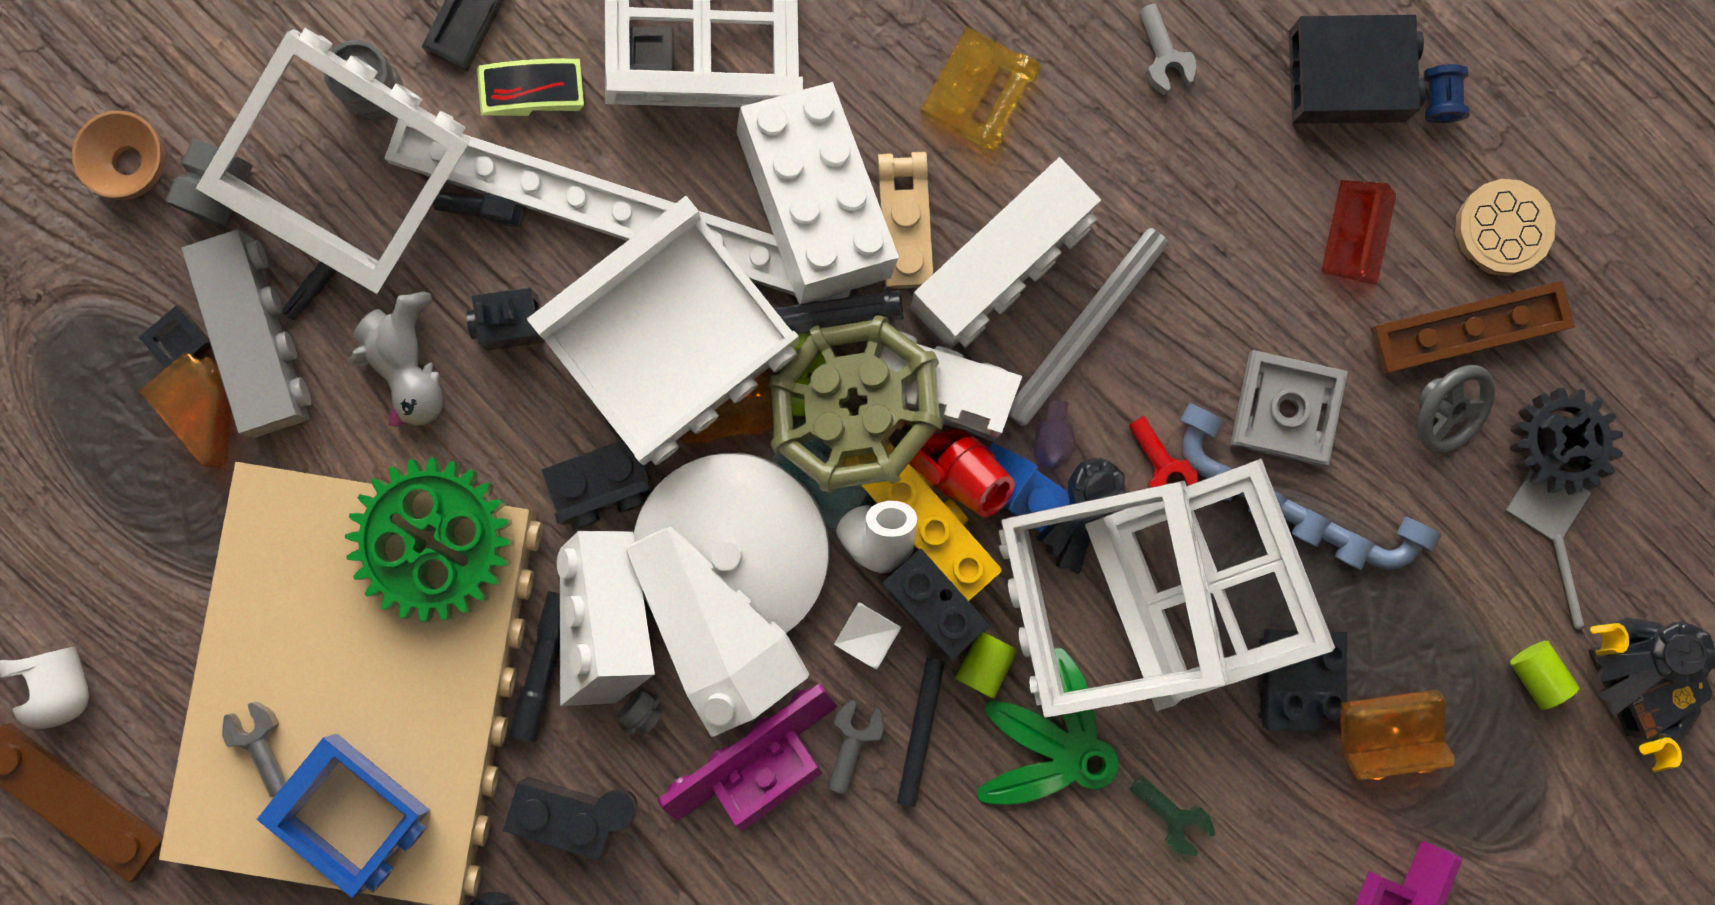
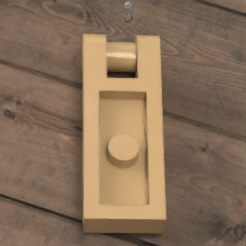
(907, 218)

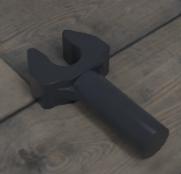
(493, 208)

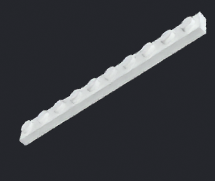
(580, 198)

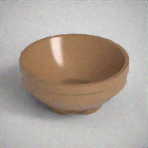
(101, 144)

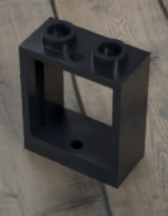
(946, 623)

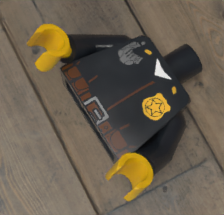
(1665, 709)

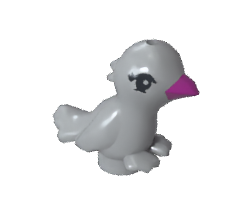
(392, 350)

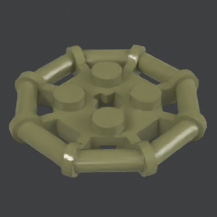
(835, 384)

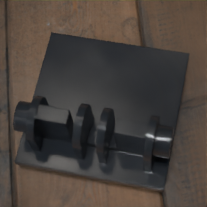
(1305, 692)

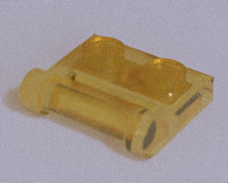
(967, 81)

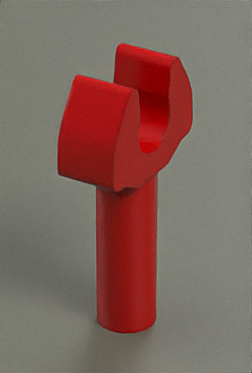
(1159, 457)

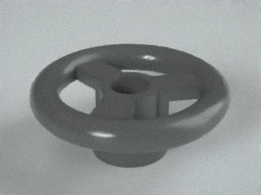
(1445, 402)

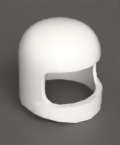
(55, 688)

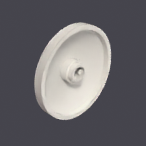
(751, 526)

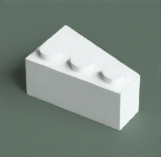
(969, 392)
(601, 620)

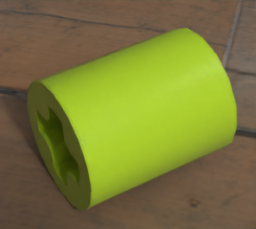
(986, 664)
(1544, 675)

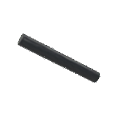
(920, 732)

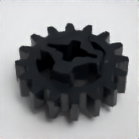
(1587, 444)

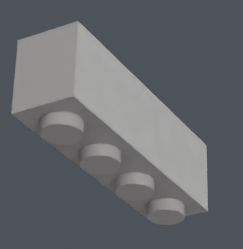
(247, 333)

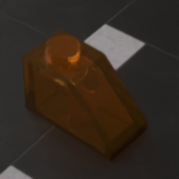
(194, 406)

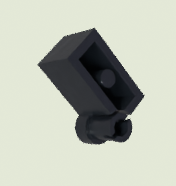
(569, 817)

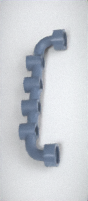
(1308, 524)

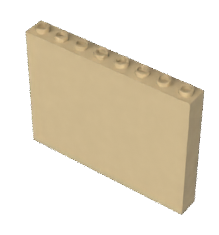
(328, 661)

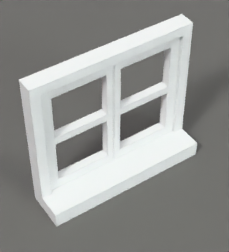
(701, 86)
(1143, 607)

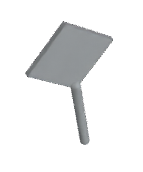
(1551, 517)

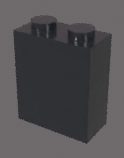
(1355, 69)

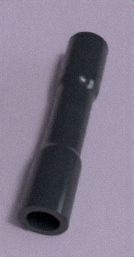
(534, 695)

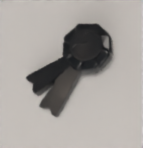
(1070, 539)
(1675, 653)

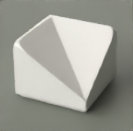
(867, 635)

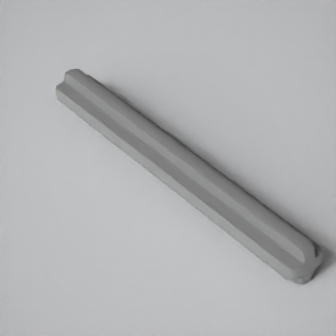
(1087, 326)

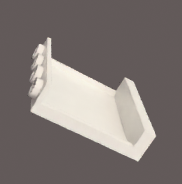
(665, 332)

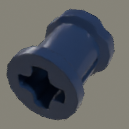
(1450, 78)

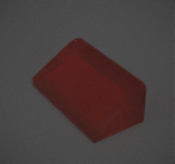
(1359, 231)

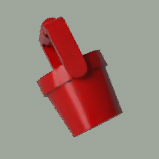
(965, 471)

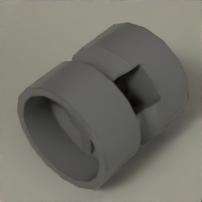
(386, 75)
(190, 200)

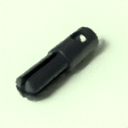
(313, 284)

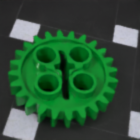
(406, 578)

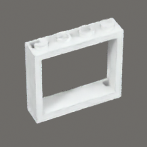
(294, 227)
(1036, 635)

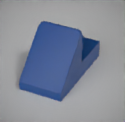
(1032, 489)

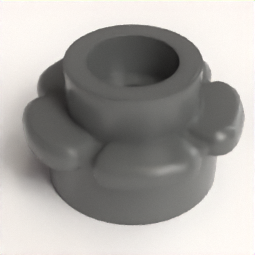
(640, 712)

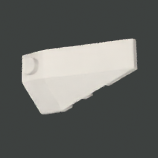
(720, 646)

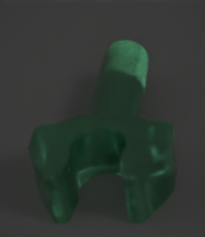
(1175, 817)

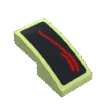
(530, 85)

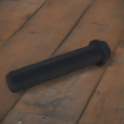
(842, 311)

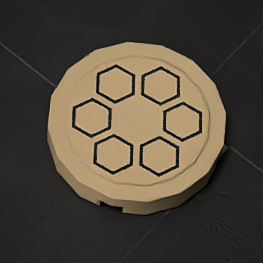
(1505, 227)

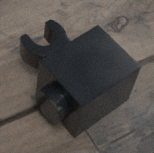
(501, 319)

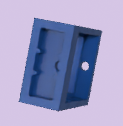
(282, 820)

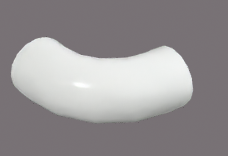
(879, 535)

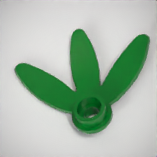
(1067, 749)

